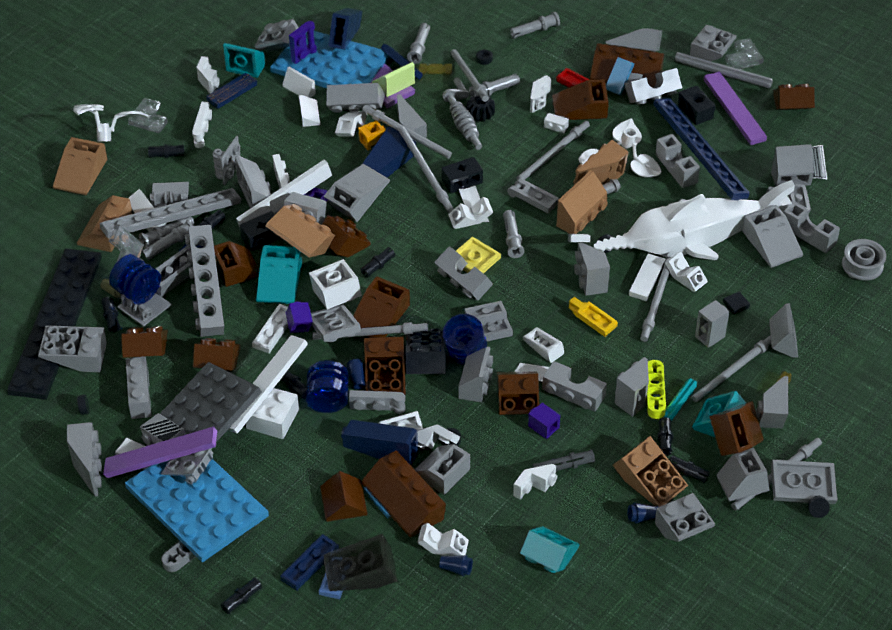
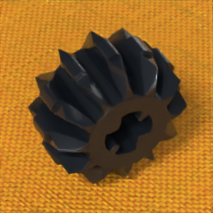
(479, 109)

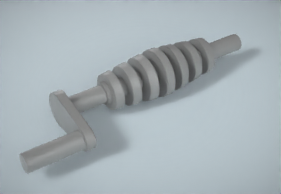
(460, 115)

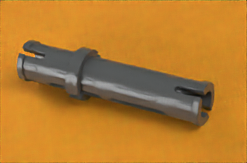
(586, 457)

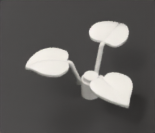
(104, 130)
(629, 136)

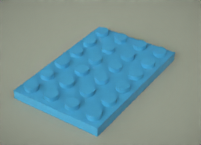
(335, 66)
(202, 513)

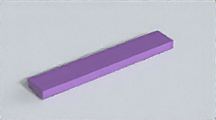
(735, 108)
(160, 452)

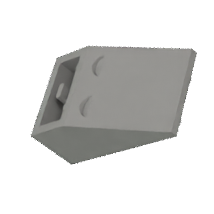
(641, 39)
(356, 191)
(772, 235)
(74, 347)
(85, 453)

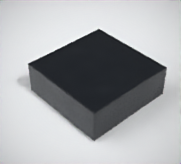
(736, 303)

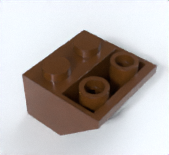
(794, 97)
(347, 238)
(235, 263)
(222, 353)
(517, 392)

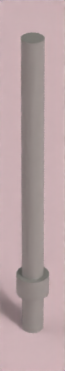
(478, 88)
(380, 117)
(574, 134)
(440, 194)
(649, 323)
(406, 328)
(759, 348)
(803, 453)

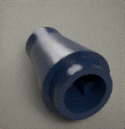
(356, 372)
(641, 512)
(457, 564)

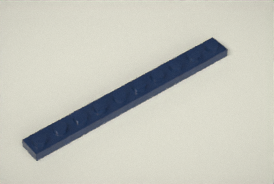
(701, 149)

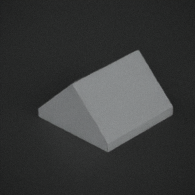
(783, 332)

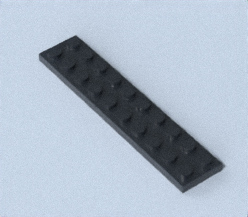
(60, 308)

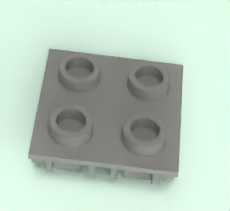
(225, 161)
(168, 193)
(144, 312)
(189, 466)

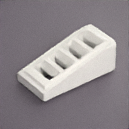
(542, 344)

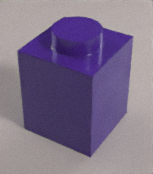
(298, 317)
(544, 420)

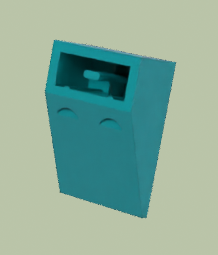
(279, 274)

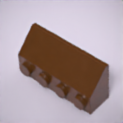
(644, 62)
(404, 494)

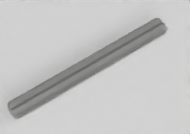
(723, 69)

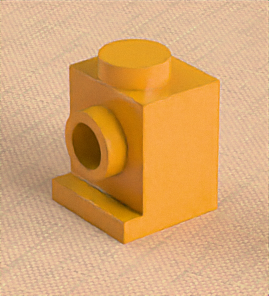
(370, 134)

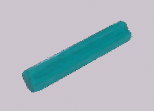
(680, 398)

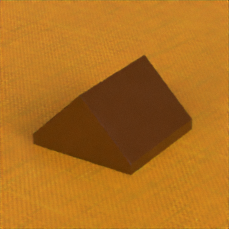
(343, 497)

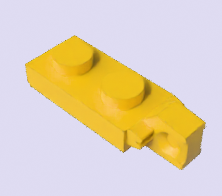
(593, 316)

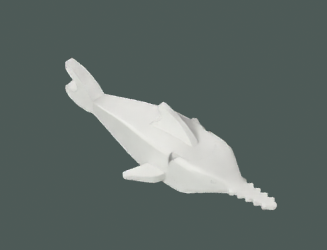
(694, 224)

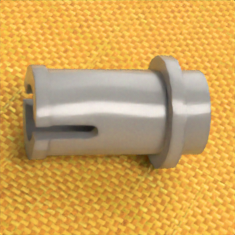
(612, 186)

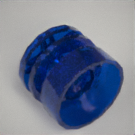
(135, 279)
(463, 330)
(327, 386)

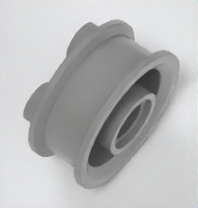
(864, 259)

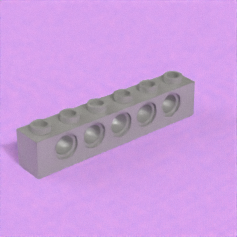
(212, 324)

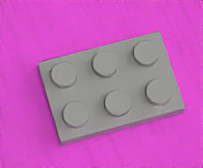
(335, 323)
(803, 480)

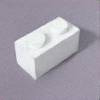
(556, 123)

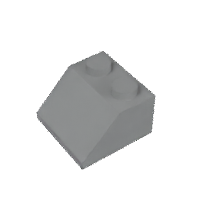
(774, 405)

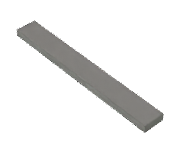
(172, 212)

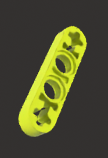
(656, 389)

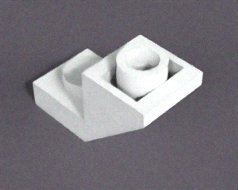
(206, 75)
(538, 95)
(349, 122)
(465, 216)
(688, 276)
(429, 436)
(538, 477)
(446, 544)

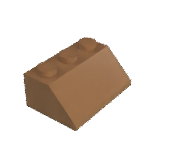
(581, 204)
(109, 209)
(301, 230)

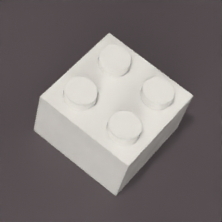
(335, 284)
(275, 414)

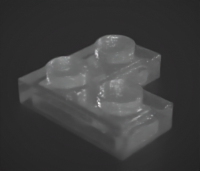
(747, 55)
(154, 123)
(125, 242)

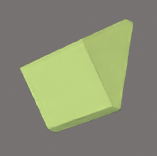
(397, 79)

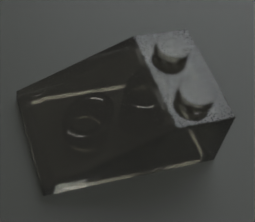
(361, 565)

